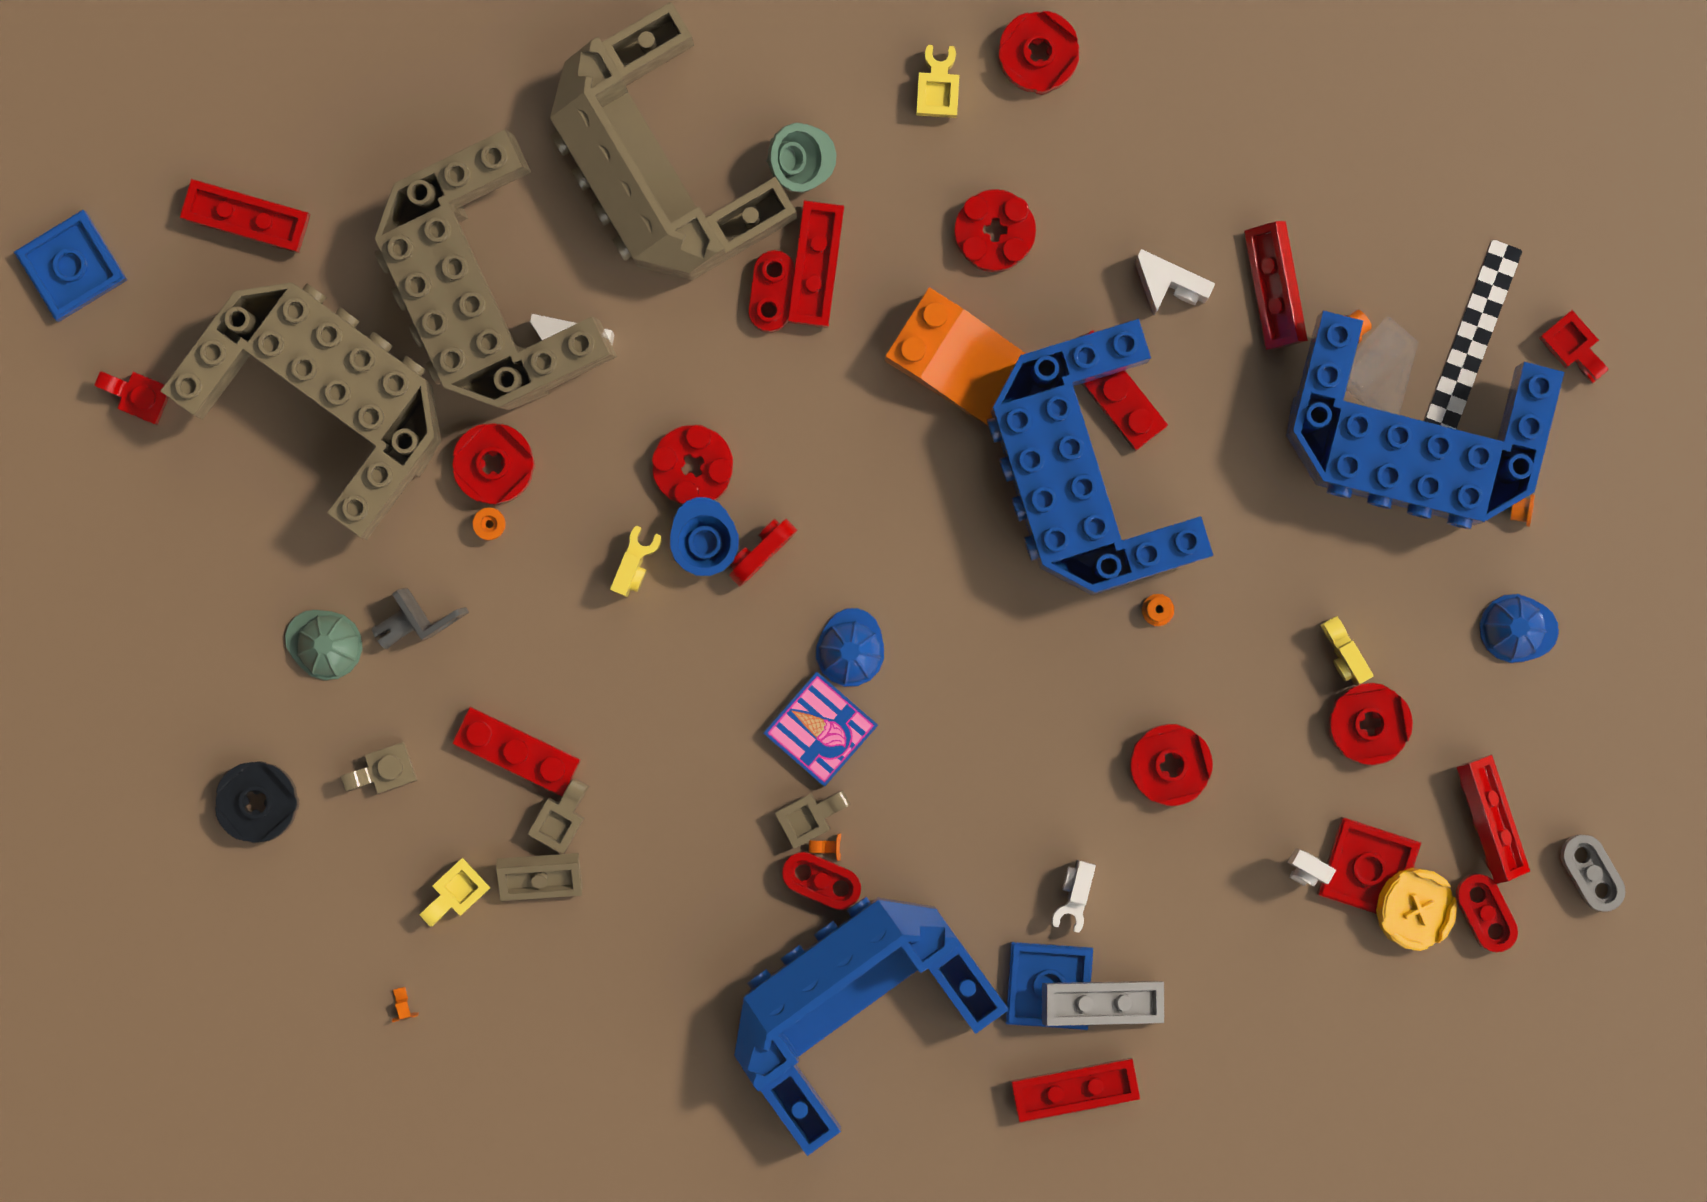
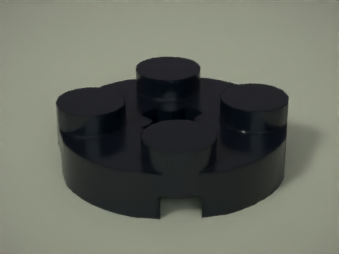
(233, 802)

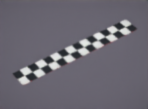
(1474, 335)

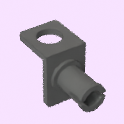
(411, 618)

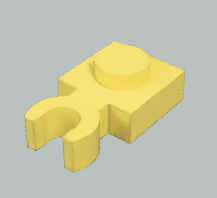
(938, 89)
(1350, 661)

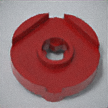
(1036, 28)
(977, 246)
(493, 440)
(697, 442)
(1388, 738)
(1151, 752)

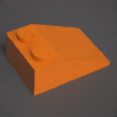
(954, 355)

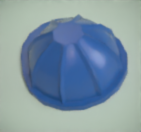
(703, 537)
(1518, 628)
(850, 648)

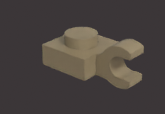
(386, 769)
(806, 818)
(558, 821)

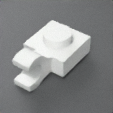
(1309, 869)
(1078, 884)

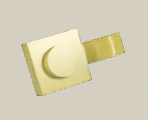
(630, 573)
(457, 890)

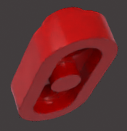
(771, 290)
(774, 537)
(820, 883)
(1486, 912)

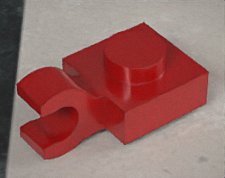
(1570, 342)
(139, 396)

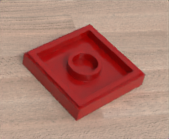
(1365, 862)

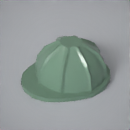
(801, 157)
(324, 643)

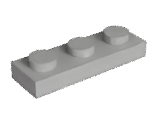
(1102, 1003)

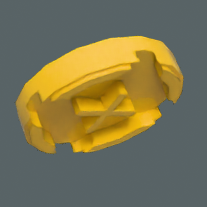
(1416, 909)

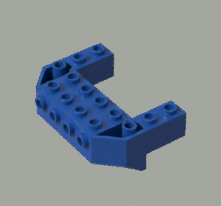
(1409, 459)
(1058, 471)
(834, 983)

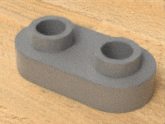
(1593, 871)

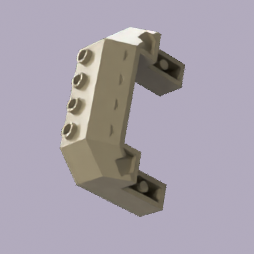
(630, 170)
(449, 295)
(336, 369)

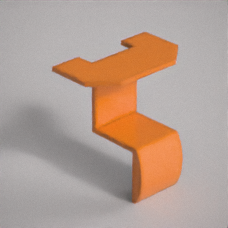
(826, 847)
(402, 1004)

